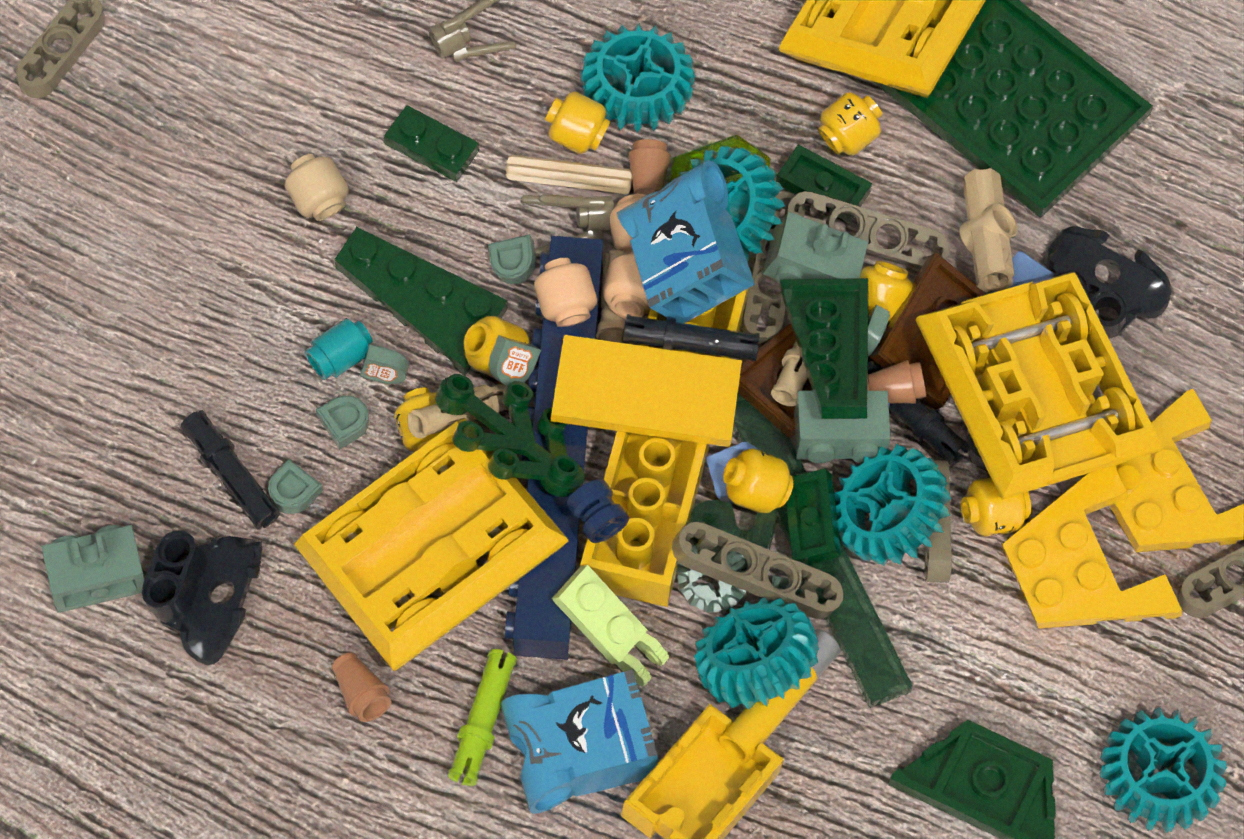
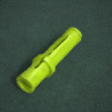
(477, 733)

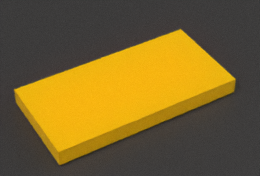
(646, 391)

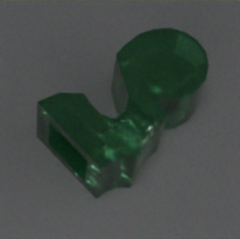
(721, 516)

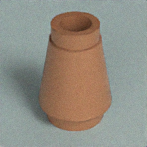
(648, 165)
(901, 381)
(361, 688)

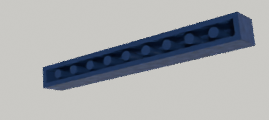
(539, 624)

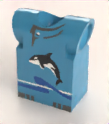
(687, 244)
(580, 739)

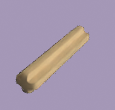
(569, 174)

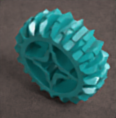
(654, 92)
(751, 198)
(897, 518)
(756, 653)
(1143, 739)

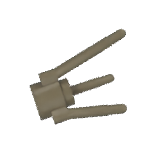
(452, 34)
(590, 213)

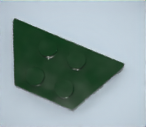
(985, 783)

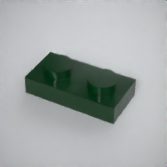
(431, 143)
(813, 173)
(813, 518)

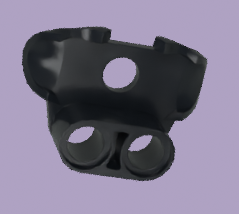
(1139, 291)
(202, 624)

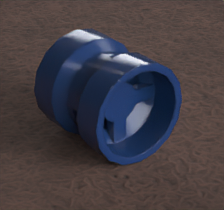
(597, 510)

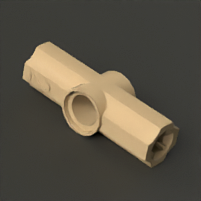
(988, 230)

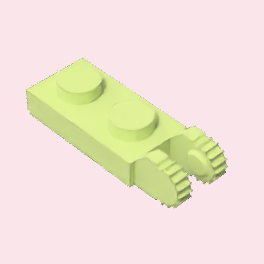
(608, 623)

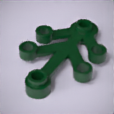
(554, 468)

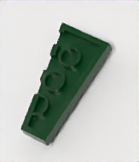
(418, 293)
(833, 341)

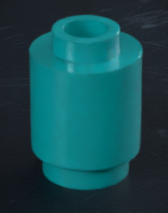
(338, 348)

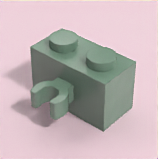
(813, 251)
(832, 439)
(93, 567)

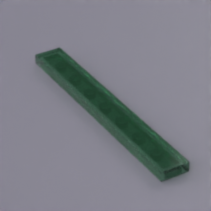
(855, 620)

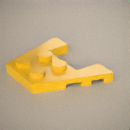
(1164, 498)
(1066, 570)

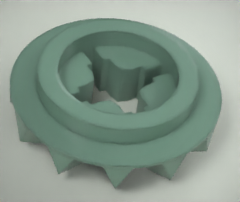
(704, 595)

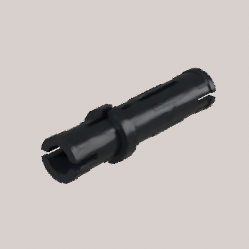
(690, 337)
(928, 426)
(220, 456)

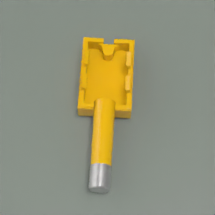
(717, 766)

